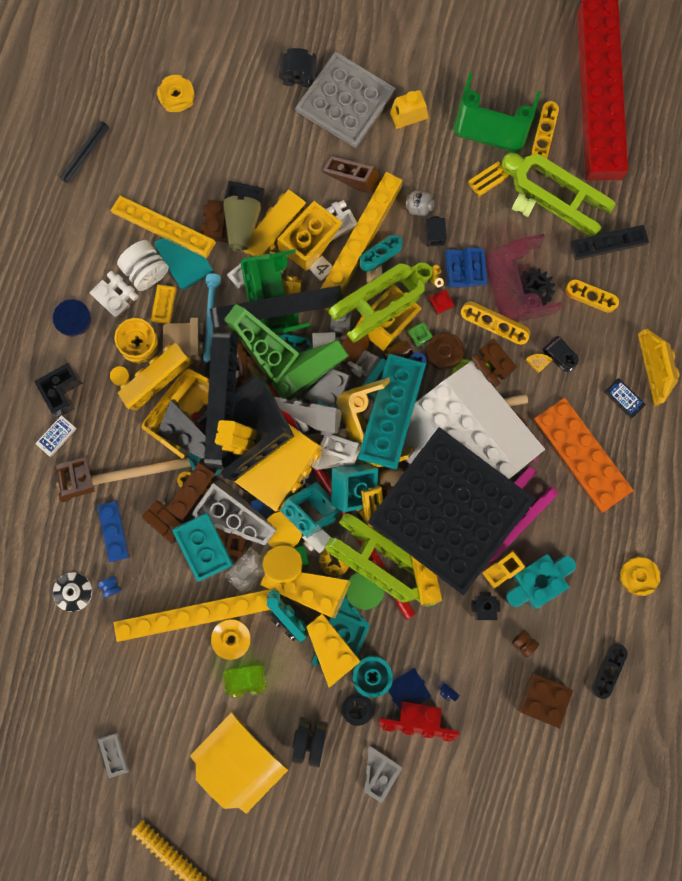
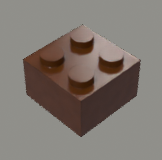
(545, 700)

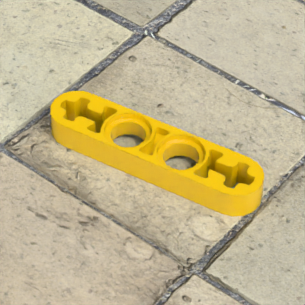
(545, 135)
(496, 320)

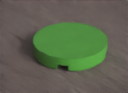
(363, 593)

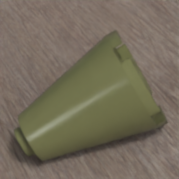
(240, 221)

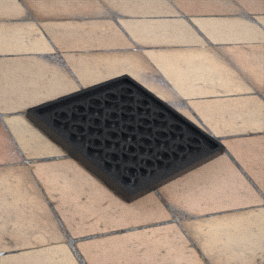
(451, 510)

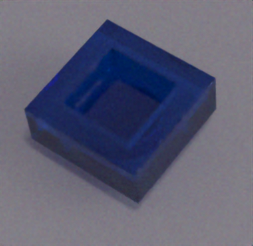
(447, 692)

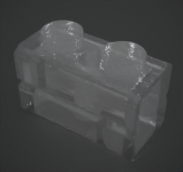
(246, 571)

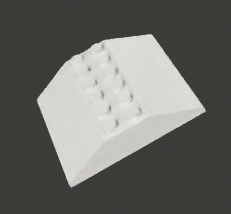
(477, 418)

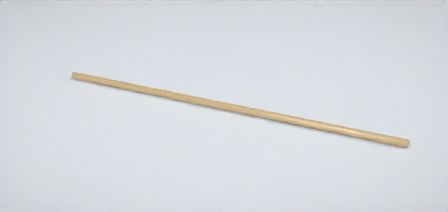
(184, 463)

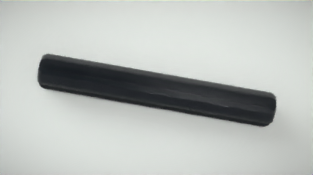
(84, 152)

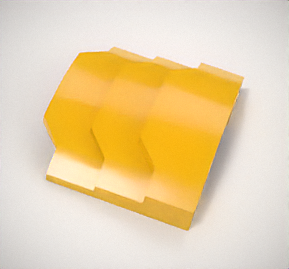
(236, 766)

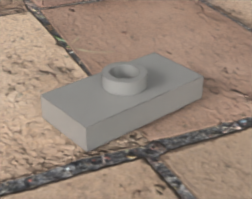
(113, 755)

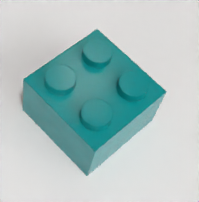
(349, 482)

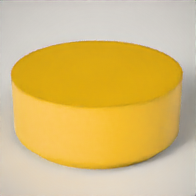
(119, 375)

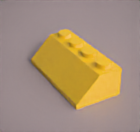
(154, 377)

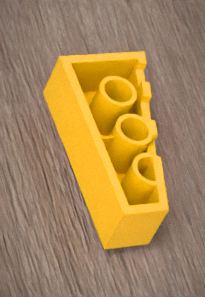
(313, 591)

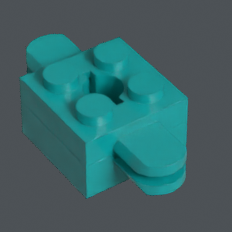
(540, 581)

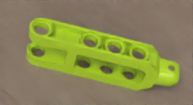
(518, 167)
(412, 278)
(359, 560)

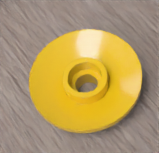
(220, 641)

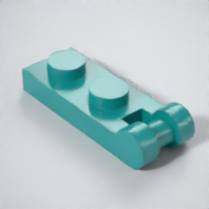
(286, 615)

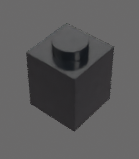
(435, 231)

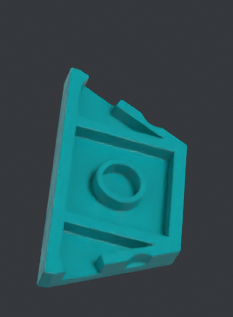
(350, 626)

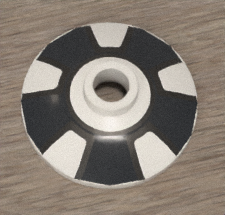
(81, 595)

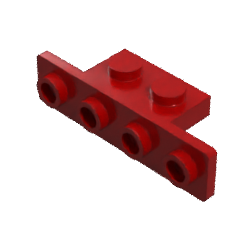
(419, 720)

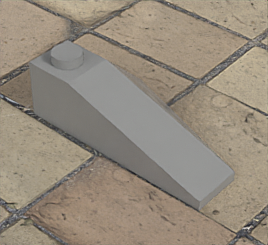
(234, 514)

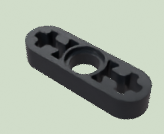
(609, 655)

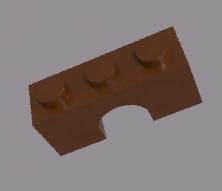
(191, 490)

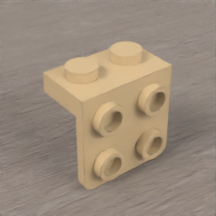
(186, 335)

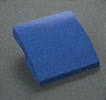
(465, 268)

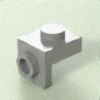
(365, 364)

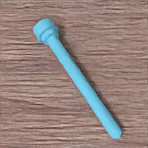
(212, 282)

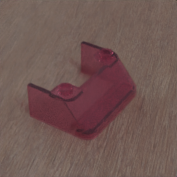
(507, 283)

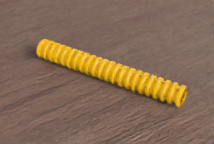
(166, 853)

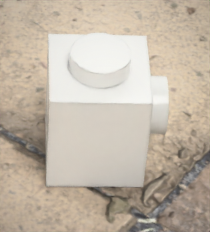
(317, 541)

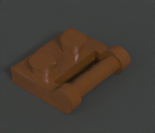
(80, 478)

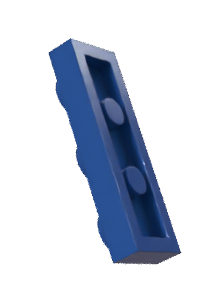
(113, 531)

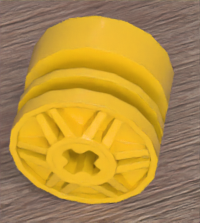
(128, 334)

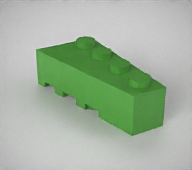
(262, 344)

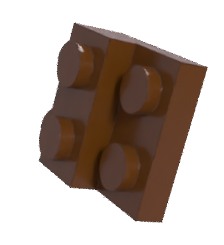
(215, 222)

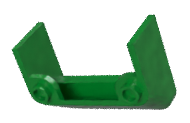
(491, 126)
(264, 281)

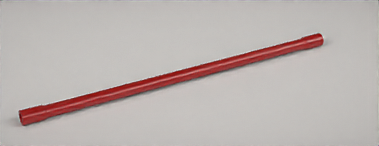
(405, 608)

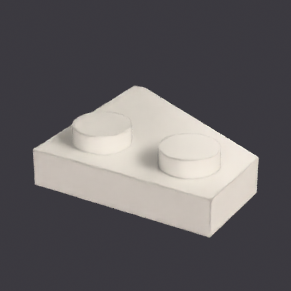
(336, 453)

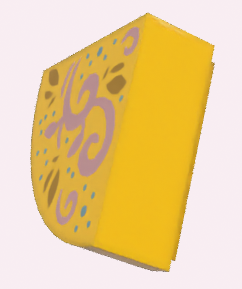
(538, 361)

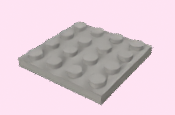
(345, 99)

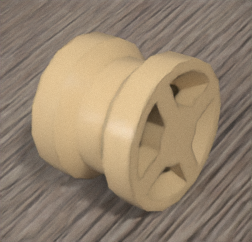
(371, 275)

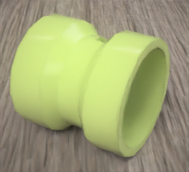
(524, 204)

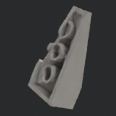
(316, 416)

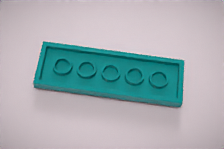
(392, 412)

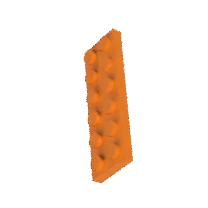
(583, 455)

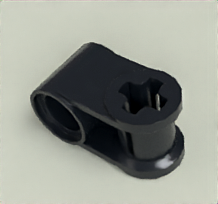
(560, 352)

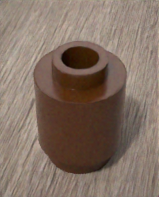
(399, 349)

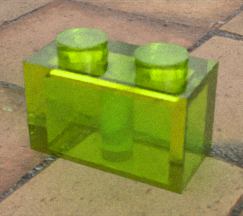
(245, 680)

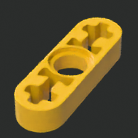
(589, 288)

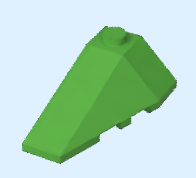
(309, 368)

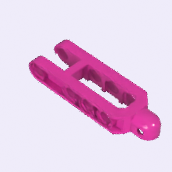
(533, 511)

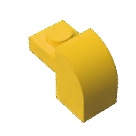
(503, 569)

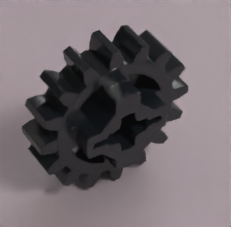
(539, 282)

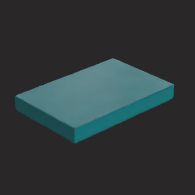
(183, 264)
(202, 547)

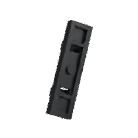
(609, 242)

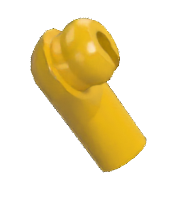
(435, 280)

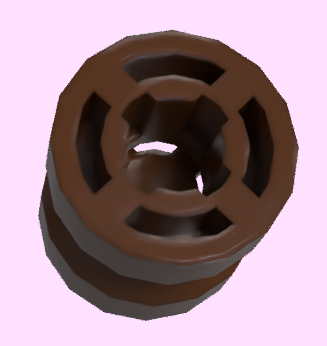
(525, 643)

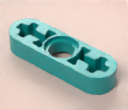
(391, 246)

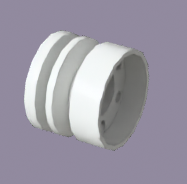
(142, 265)

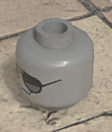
(419, 203)

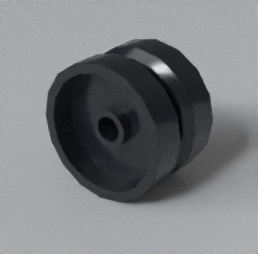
(309, 741)

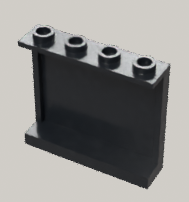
(258, 410)

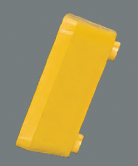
(190, 392)
(352, 404)

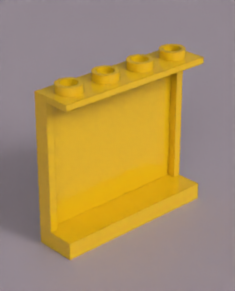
(282, 471)

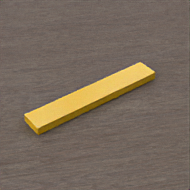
(163, 226)

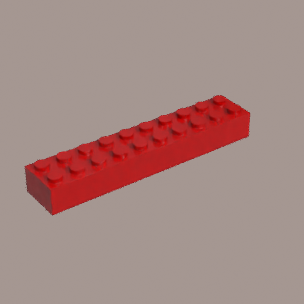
(602, 90)

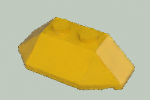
(659, 365)

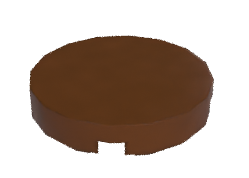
(353, 349)
(445, 351)

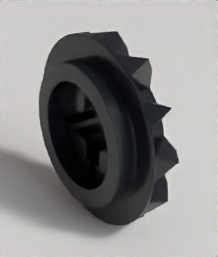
(353, 718)

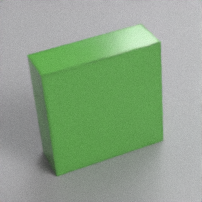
(419, 334)

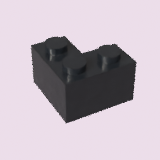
(55, 388)

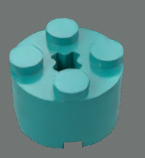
(376, 687)

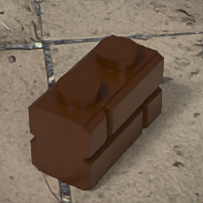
(162, 520)

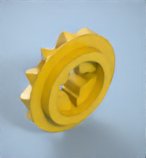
(332, 570)

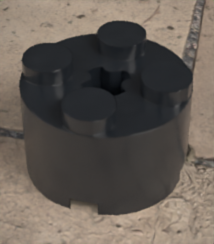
(297, 67)

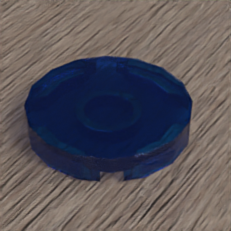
(71, 318)

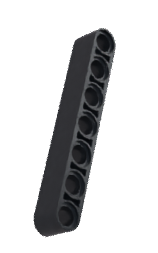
(282, 305)
(220, 395)

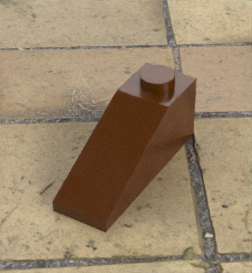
(355, 174)

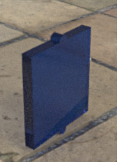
(409, 689)

